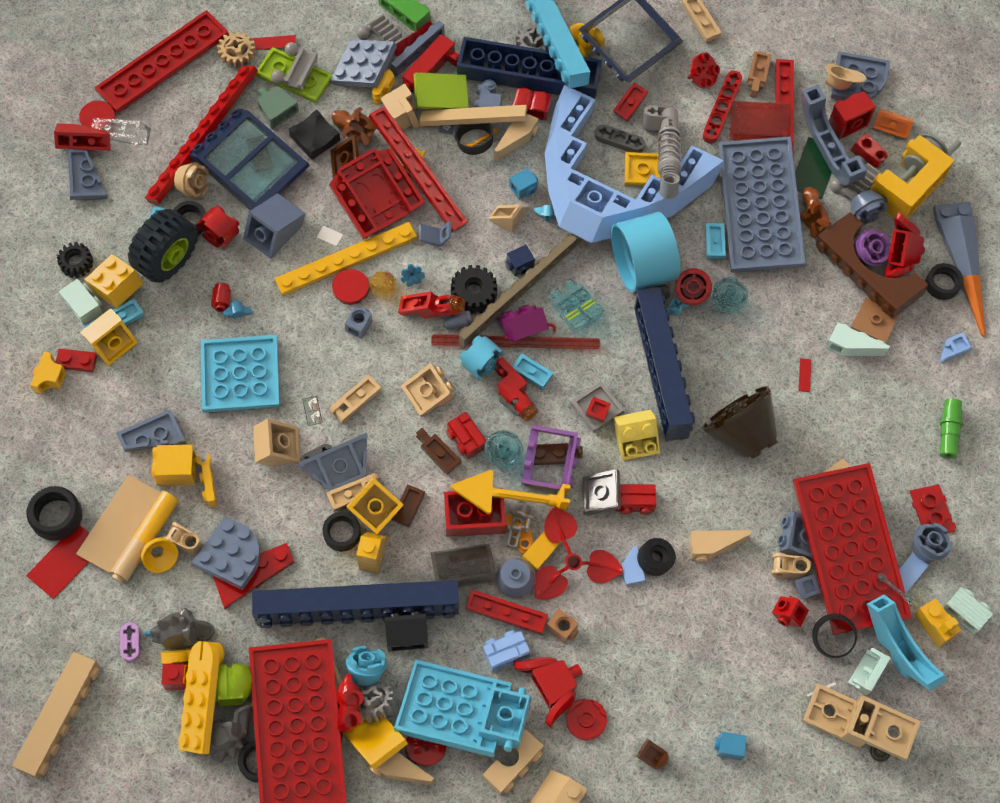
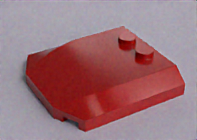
(375, 191)

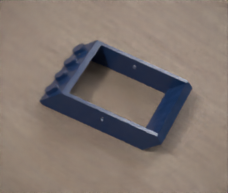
(609, 61)

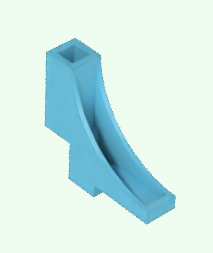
(905, 653)

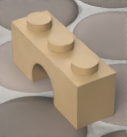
(502, 777)

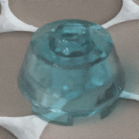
(729, 295)
(503, 449)

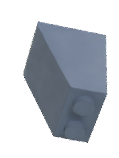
(272, 224)

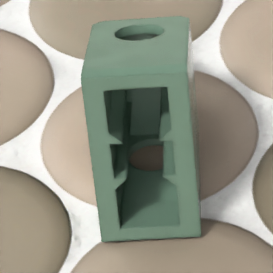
(276, 105)

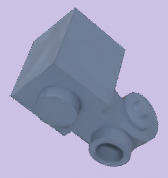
(488, 95)

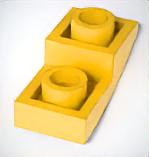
(539, 551)

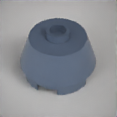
(867, 206)
(931, 542)
(515, 577)

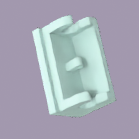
(868, 671)

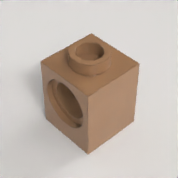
(562, 618)

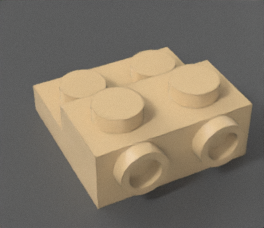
(428, 389)

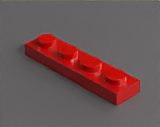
(506, 612)

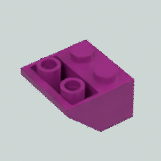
(523, 323)

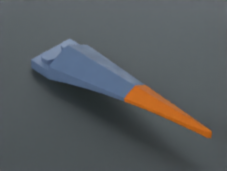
(959, 234)

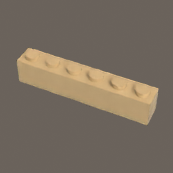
(56, 715)

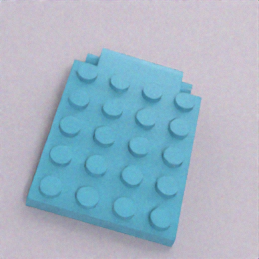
(462, 710)

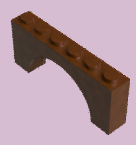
(889, 293)

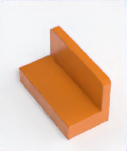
(893, 123)

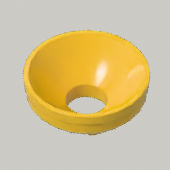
(163, 561)

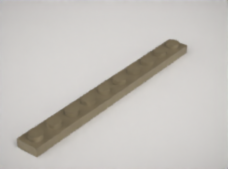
(518, 288)

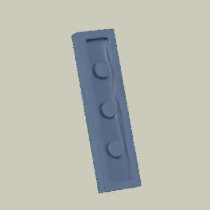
(412, 52)

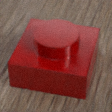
(598, 409)

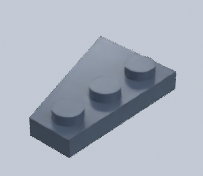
(154, 431)

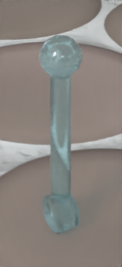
(881, 577)

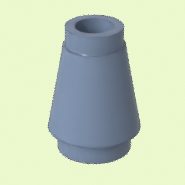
(459, 321)

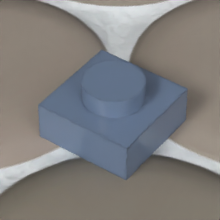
(807, 586)

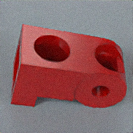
(869, 150)

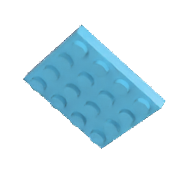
(239, 373)

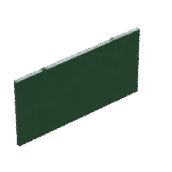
(812, 169)

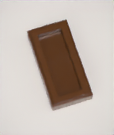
(411, 499)

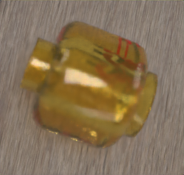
(382, 283)

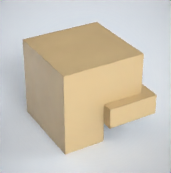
(401, 107)

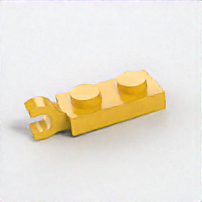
(206, 478)

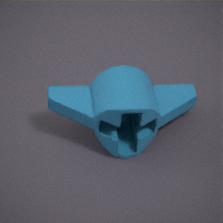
(237, 310)

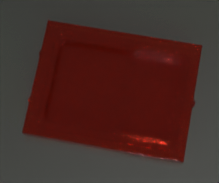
(758, 120)

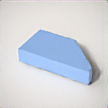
(954, 347)
(632, 571)

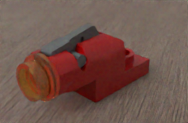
(430, 305)
(512, 391)

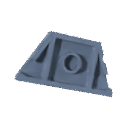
(338, 464)

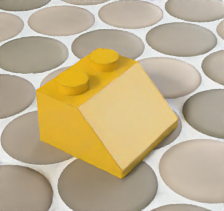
(109, 337)

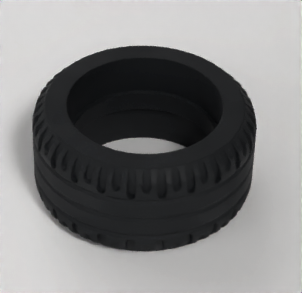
(46, 496)

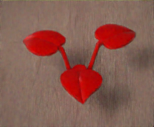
(602, 564)

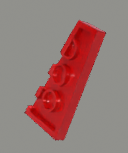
(271, 563)

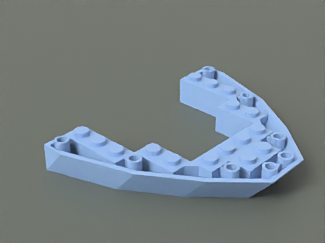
(591, 207)

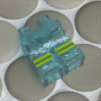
(576, 306)

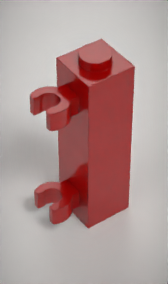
(432, 60)

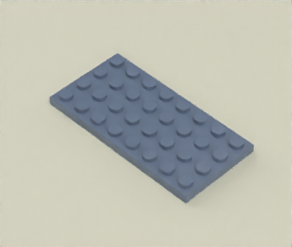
(761, 204)

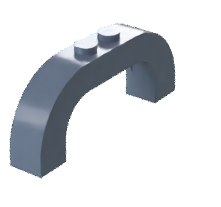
(814, 111)

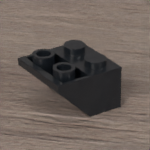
(406, 631)

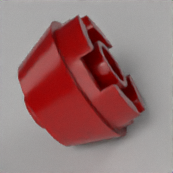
(693, 286)

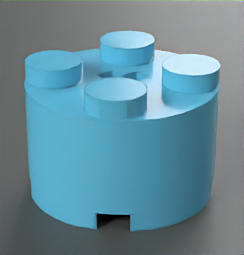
(481, 357)

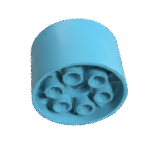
(645, 251)

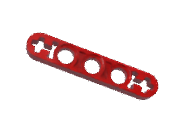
(722, 114)

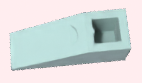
(854, 343)

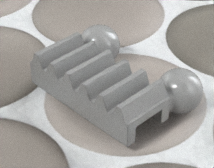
(382, 29)
(299, 70)
(857, 187)

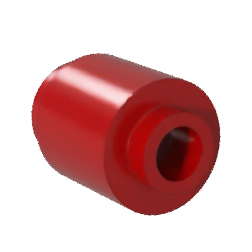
(221, 297)

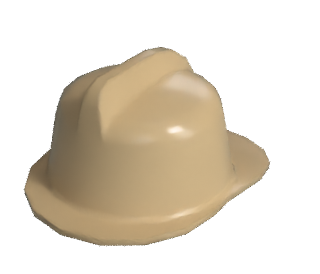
(842, 78)

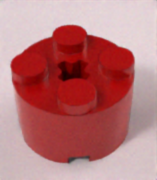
(218, 227)

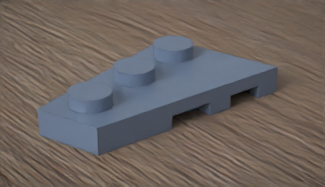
(83, 179)

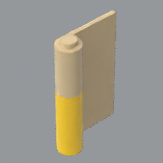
(126, 527)

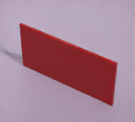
(60, 564)

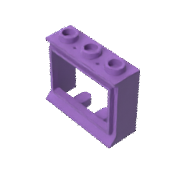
(571, 461)

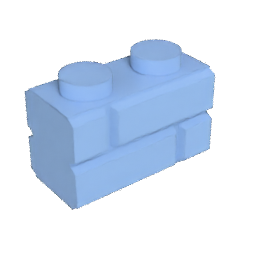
(505, 650)

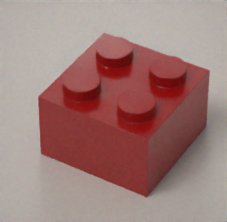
(851, 114)

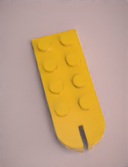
(200, 697)

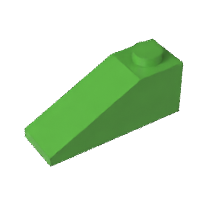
(408, 12)

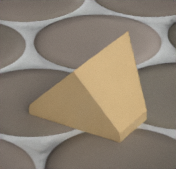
(508, 216)

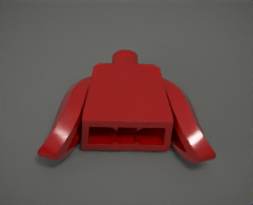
(905, 247)
(554, 683)

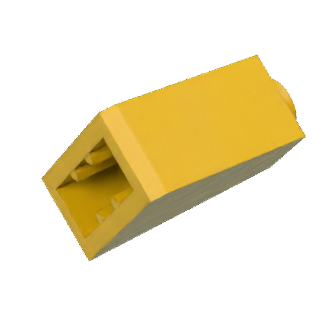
(371, 551)

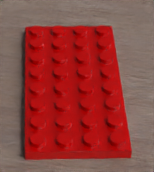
(849, 543)
(296, 723)

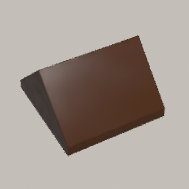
(344, 153)

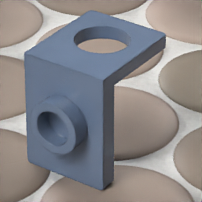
(434, 235)

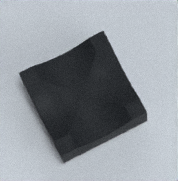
(314, 135)

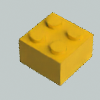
(114, 281)
(375, 505)

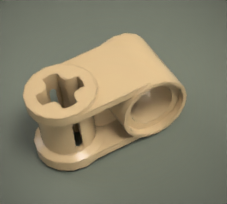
(182, 537)
(788, 566)

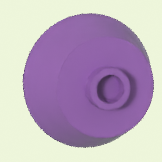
(872, 247)

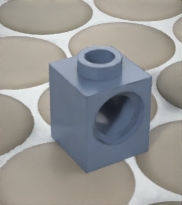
(355, 328)

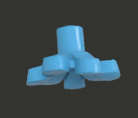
(412, 274)

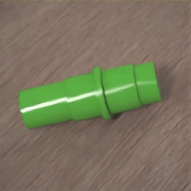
(951, 428)

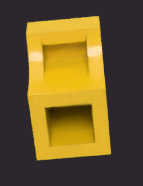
(47, 374)

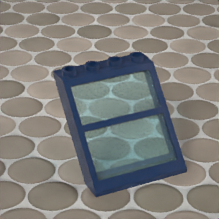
(249, 159)

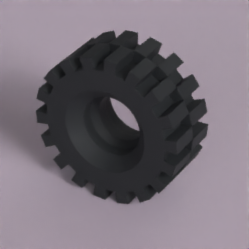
(477, 276)

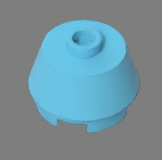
(366, 665)

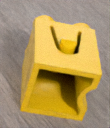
(174, 465)

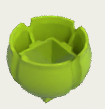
(233, 685)

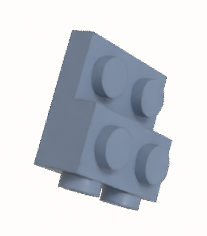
(794, 537)

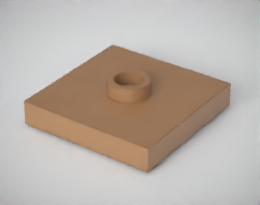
(874, 321)

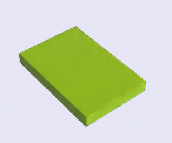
(440, 91)

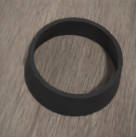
(474, 150)
(821, 621)

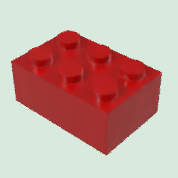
(466, 519)

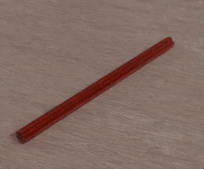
(527, 342)

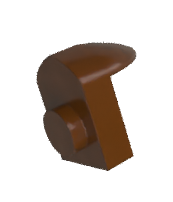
(653, 755)

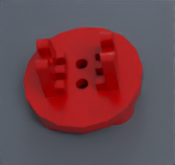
(704, 70)
(418, 755)

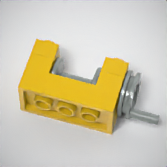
(926, 160)

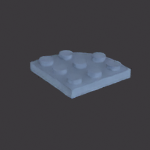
(874, 69)
(230, 553)

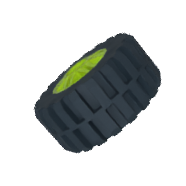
(162, 245)

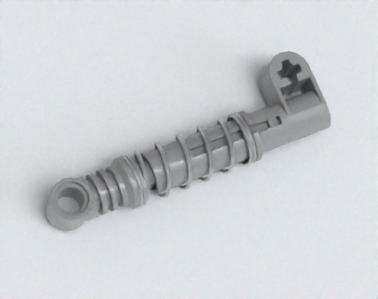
(669, 146)

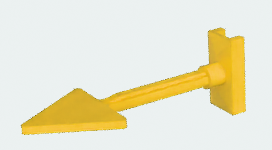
(480, 491)

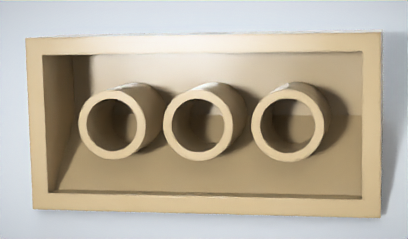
(559, 789)

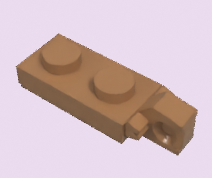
(758, 72)

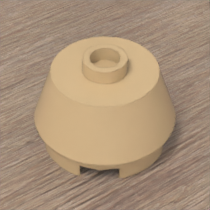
(191, 180)

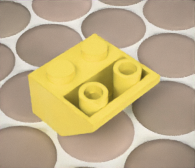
(637, 434)

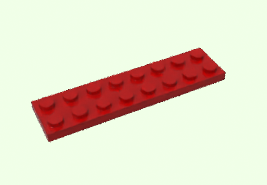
(161, 61)

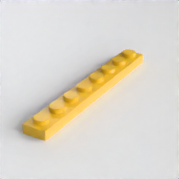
(345, 258)

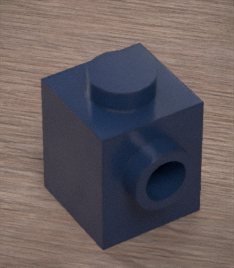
(520, 260)

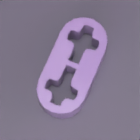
(125, 642)

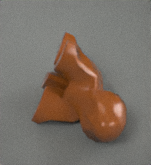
(355, 124)
(815, 214)

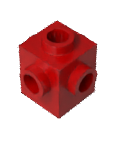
(790, 611)

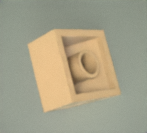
(276, 443)

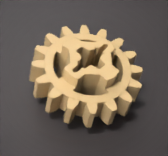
(236, 49)

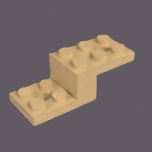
(861, 721)

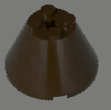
(746, 423)

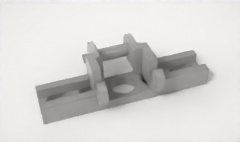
(521, 513)

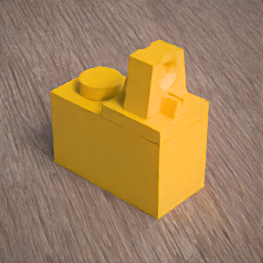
(937, 623)

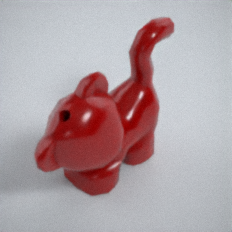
(348, 700)

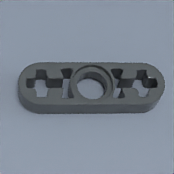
(623, 145)

